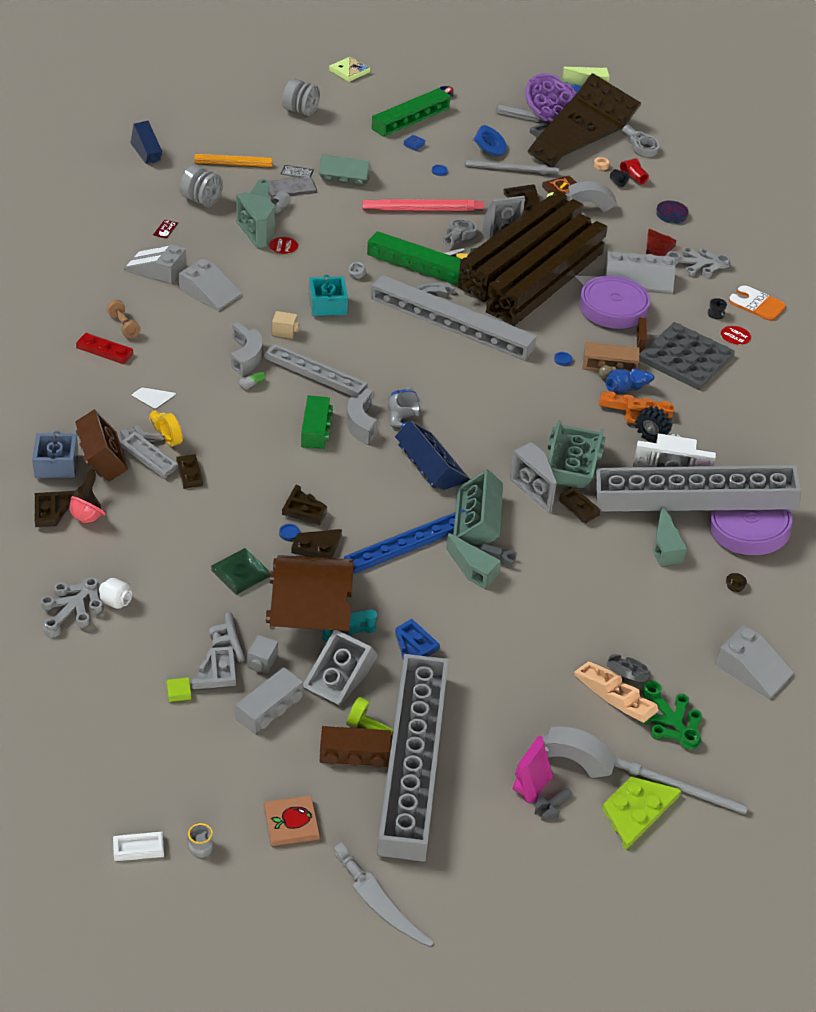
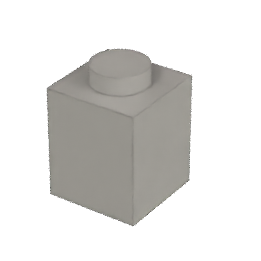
(262, 654)

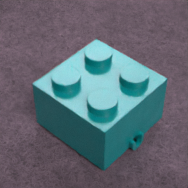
(328, 296)

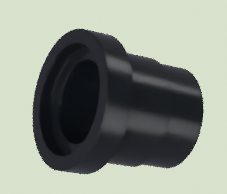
(619, 177)

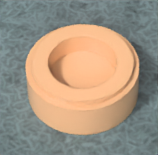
(601, 163)

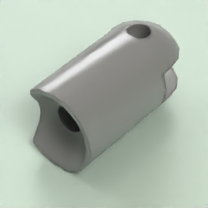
(281, 200)

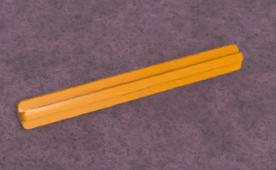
(233, 160)

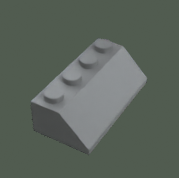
(649, 271)

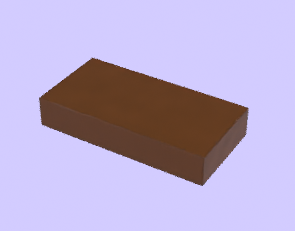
(641, 334)

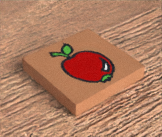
(291, 820)

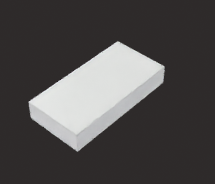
(138, 846)

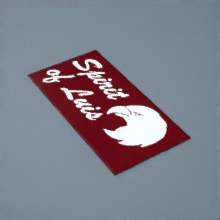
(165, 228)

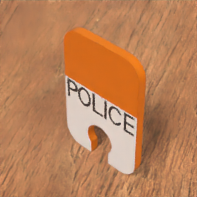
(757, 303)

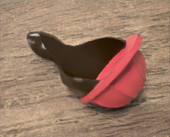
(84, 504)

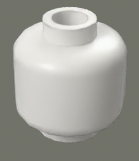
(115, 593)

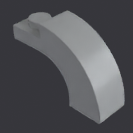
(358, 422)

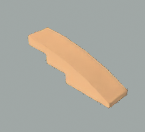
(612, 689)

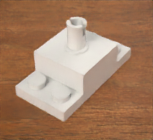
(671, 452)

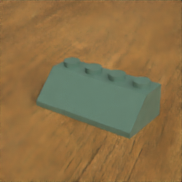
(483, 502)

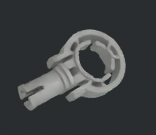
(638, 139)
(460, 229)

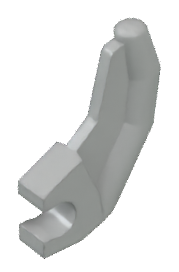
(439, 288)

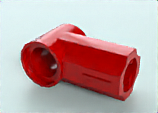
(634, 169)

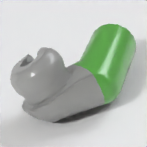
(250, 381)

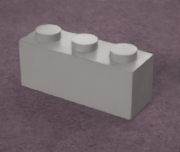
(269, 700)

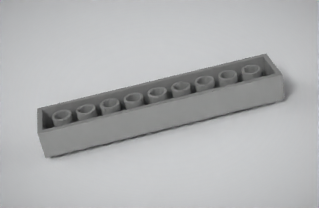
(698, 488)
(413, 759)

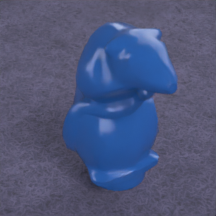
(622, 380)

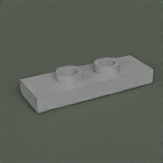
(149, 455)

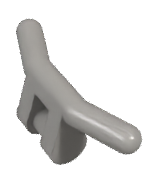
(148, 436)
(230, 639)

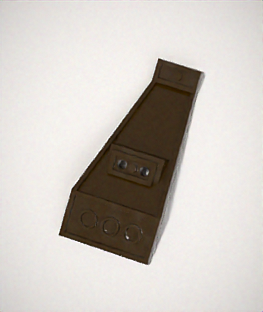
(597, 105)

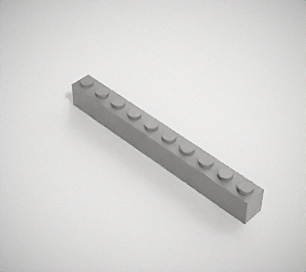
(454, 317)

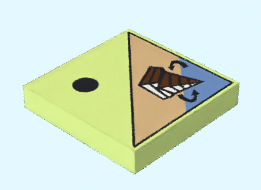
(349, 69)

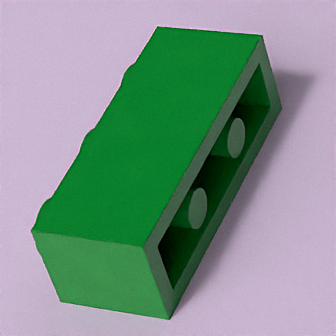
(316, 422)

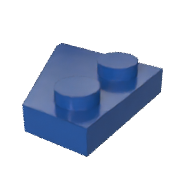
(415, 640)

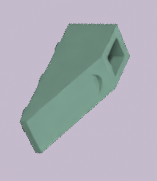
(668, 544)
(473, 562)

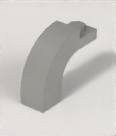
(592, 192)
(250, 356)
(582, 748)

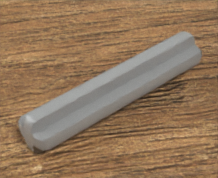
(517, 113)

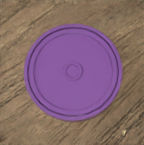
(614, 302)
(751, 530)

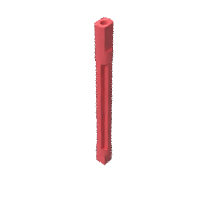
(422, 205)

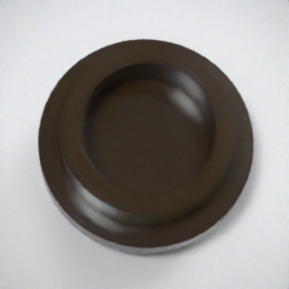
(736, 582)

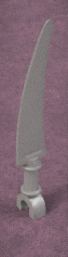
(377, 899)

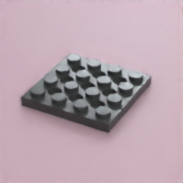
(696, 349)

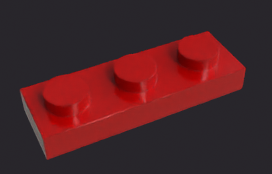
(104, 348)

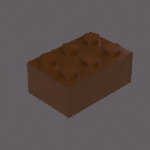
(101, 446)

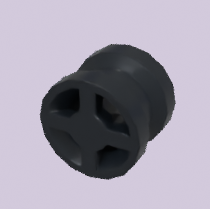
(717, 308)

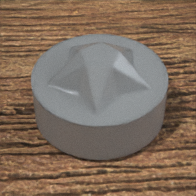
(356, 270)

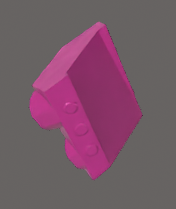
(533, 772)

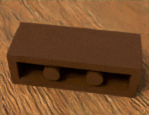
(355, 746)

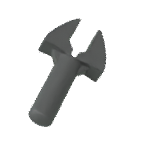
(552, 813)

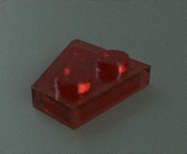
(659, 244)

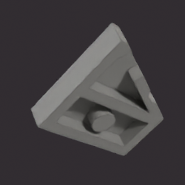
(216, 670)

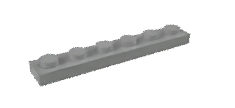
(316, 370)

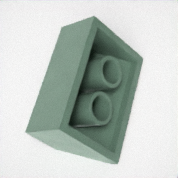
(345, 169)

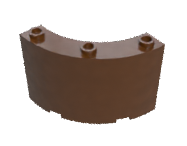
(311, 593)

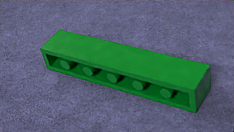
(410, 112)
(414, 257)

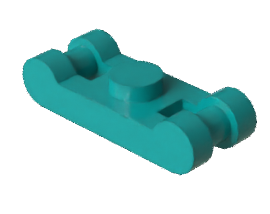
(359, 622)

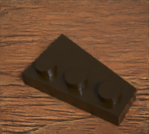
(528, 191)

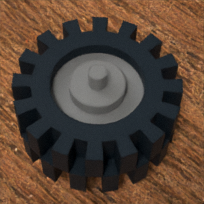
(653, 422)

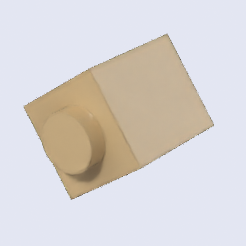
(285, 325)

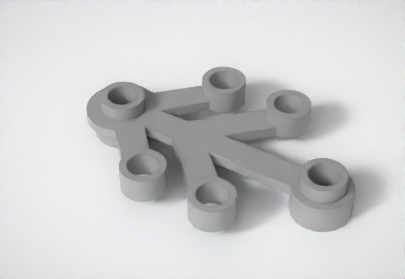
(700, 260)
(88, 588)

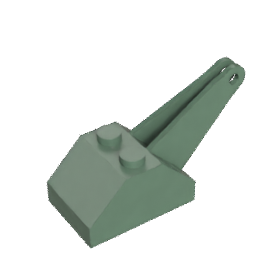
(256, 214)

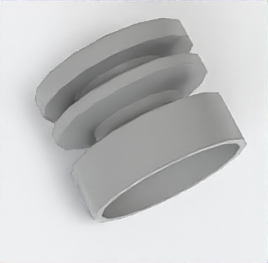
(301, 97)
(201, 185)

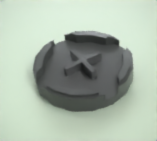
(628, 668)

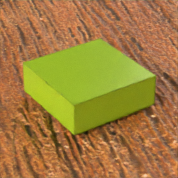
(178, 689)

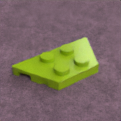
(637, 807)

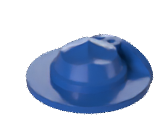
(490, 140)

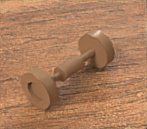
(130, 328)

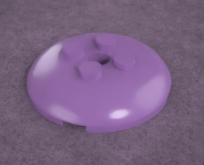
(548, 95)

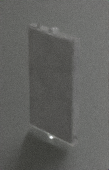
(292, 186)

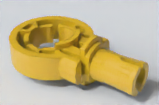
(168, 427)

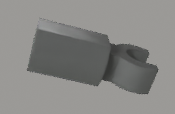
(505, 557)

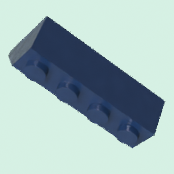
(430, 457)

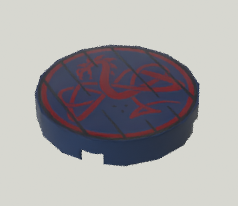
(672, 211)

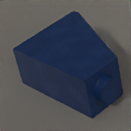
(145, 142)

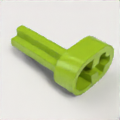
(358, 718)

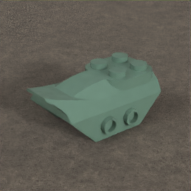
(574, 454)

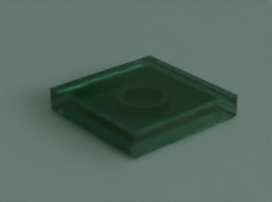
(240, 571)

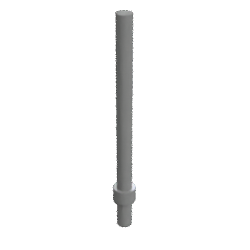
(542, 169)
(635, 769)

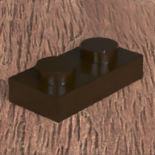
(189, 471)
(579, 505)

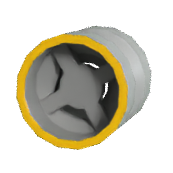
(200, 840)

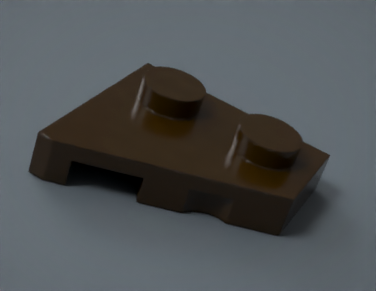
(51, 507)
(304, 507)
(317, 543)

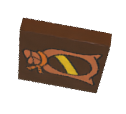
(560, 184)

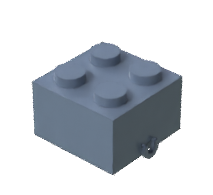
(55, 455)

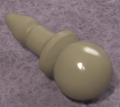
(605, 370)

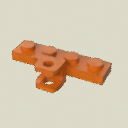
(633, 405)

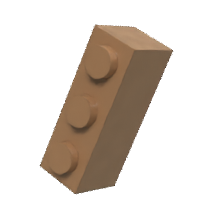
(600, 354)

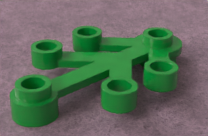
(687, 737)

